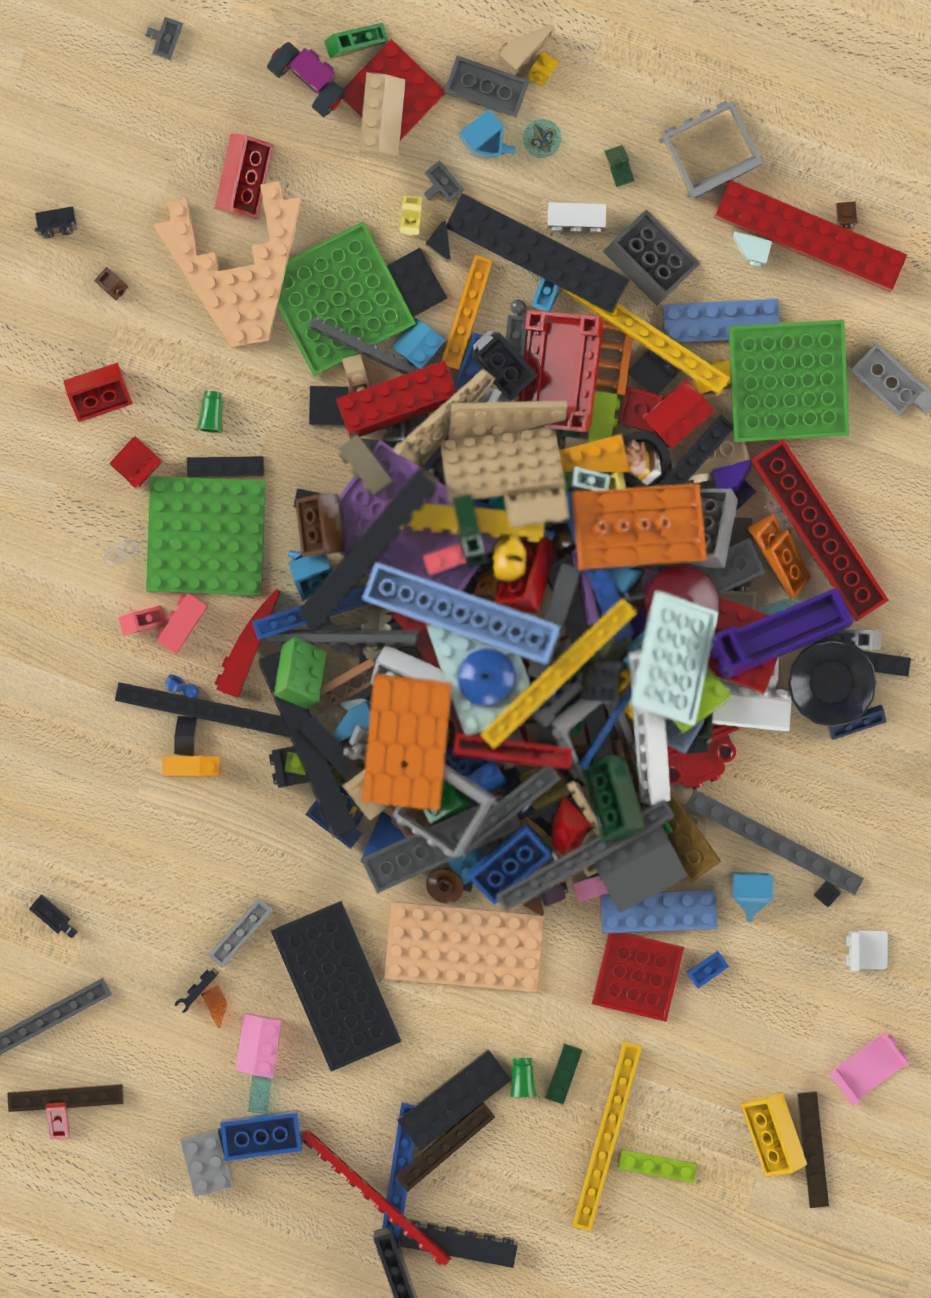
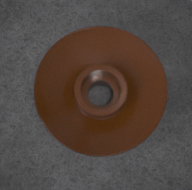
(442, 892)

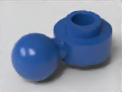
(177, 684)

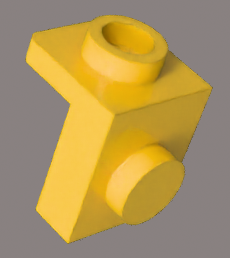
(543, 69)

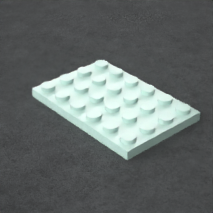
(451, 652)
(674, 658)

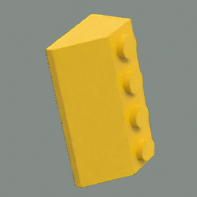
(774, 1134)

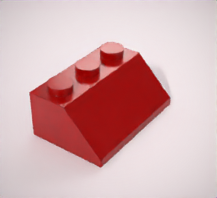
(97, 392)
(678, 414)

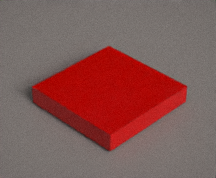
(635, 406)

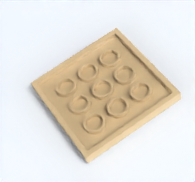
(727, 452)

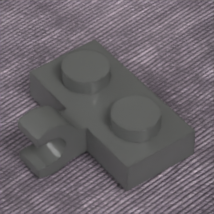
(166, 37)
(443, 183)

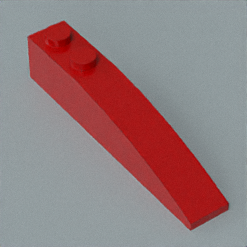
(243, 653)
(512, 752)

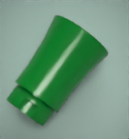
(211, 413)
(522, 1078)

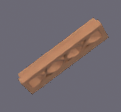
(343, 678)

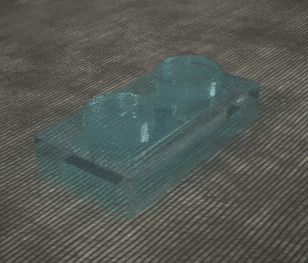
(259, 1094)

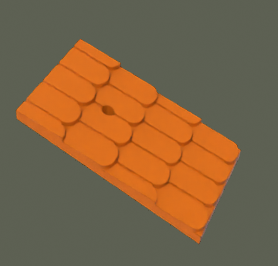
(639, 526)
(407, 741)

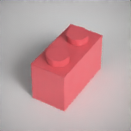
(444, 559)

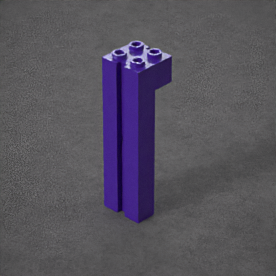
(779, 633)

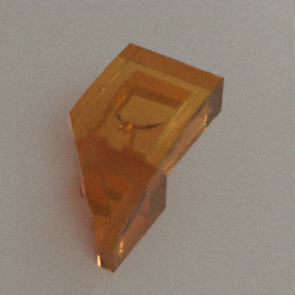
(216, 1004)

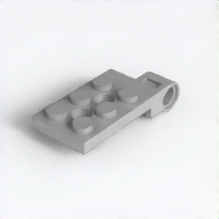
(907, 390)

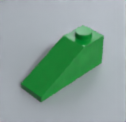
(355, 40)

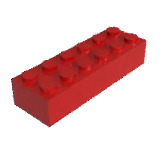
(396, 400)

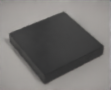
(323, 405)

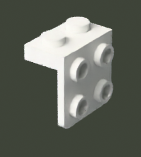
(867, 950)

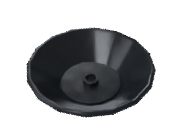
(853, 684)

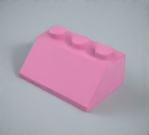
(259, 1045)

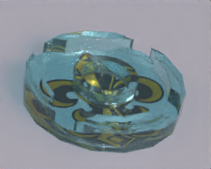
(542, 138)

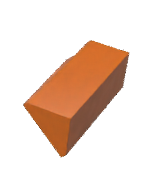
(780, 555)

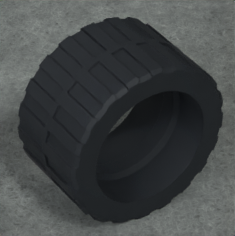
(661, 448)

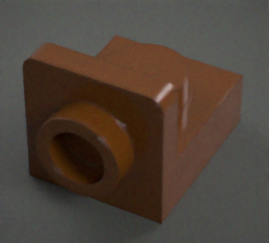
(846, 214)
(111, 283)

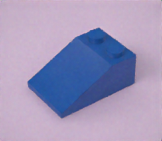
(383, 834)

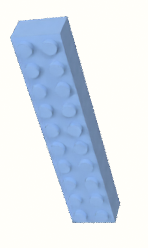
(461, 613)

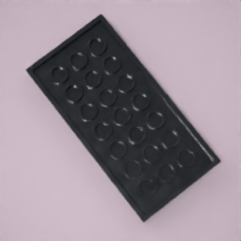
(336, 985)

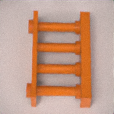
(621, 365)

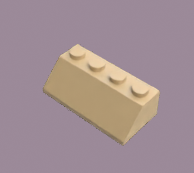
(382, 115)

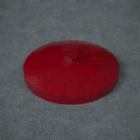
(683, 583)

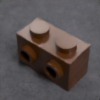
(487, 584)

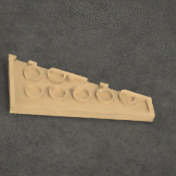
(501, 417)
(426, 439)

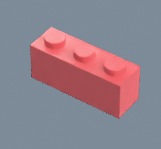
(181, 622)

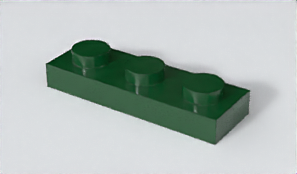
(563, 1073)

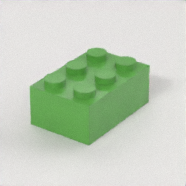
(300, 673)

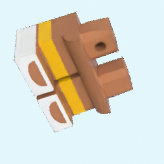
(643, 464)

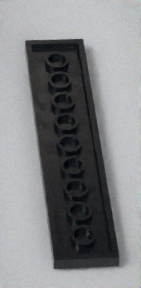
(537, 253)

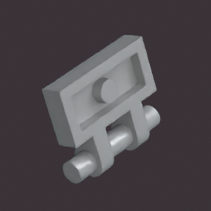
(359, 740)

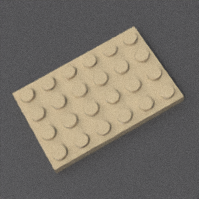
(502, 464)

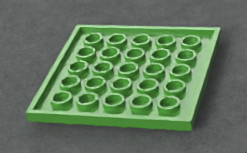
(347, 288)
(788, 380)
(205, 535)

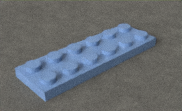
(711, 319)
(662, 913)

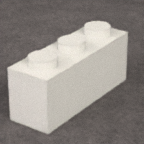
(576, 217)

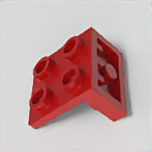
(136, 462)

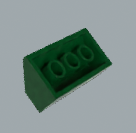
(613, 798)

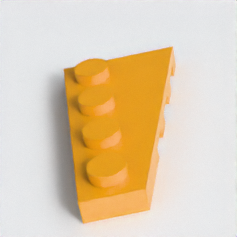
(597, 456)

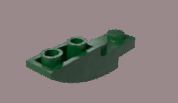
(469, 530)

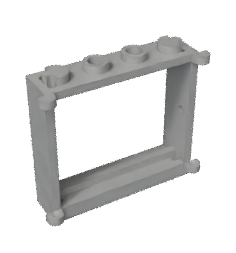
(725, 176)
(576, 713)
(468, 788)

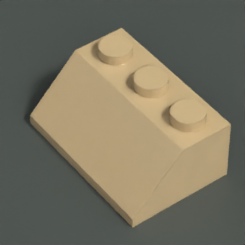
(536, 507)

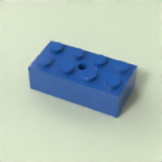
(526, 852)
(242, 1138)

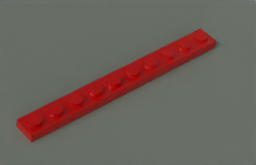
(381, 1203)

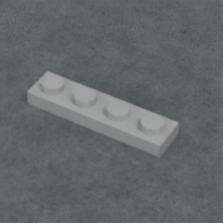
(240, 932)

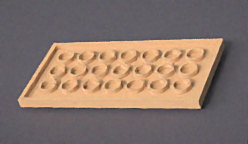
(463, 946)

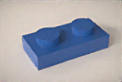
(707, 969)

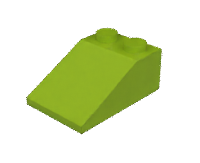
(712, 698)

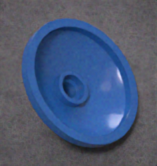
(494, 689)

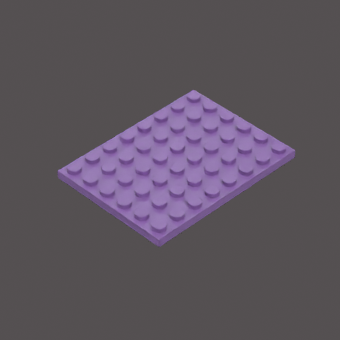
(405, 553)

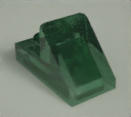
(619, 166)

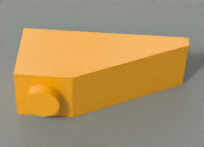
(191, 765)

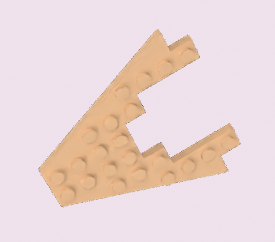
(244, 297)

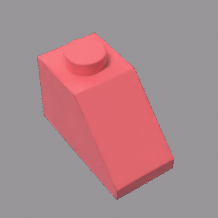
(142, 620)

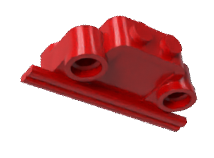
(700, 767)

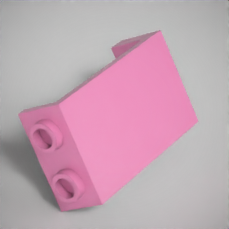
(869, 1067)

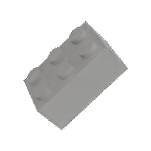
(206, 1162)

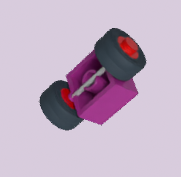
(312, 72)

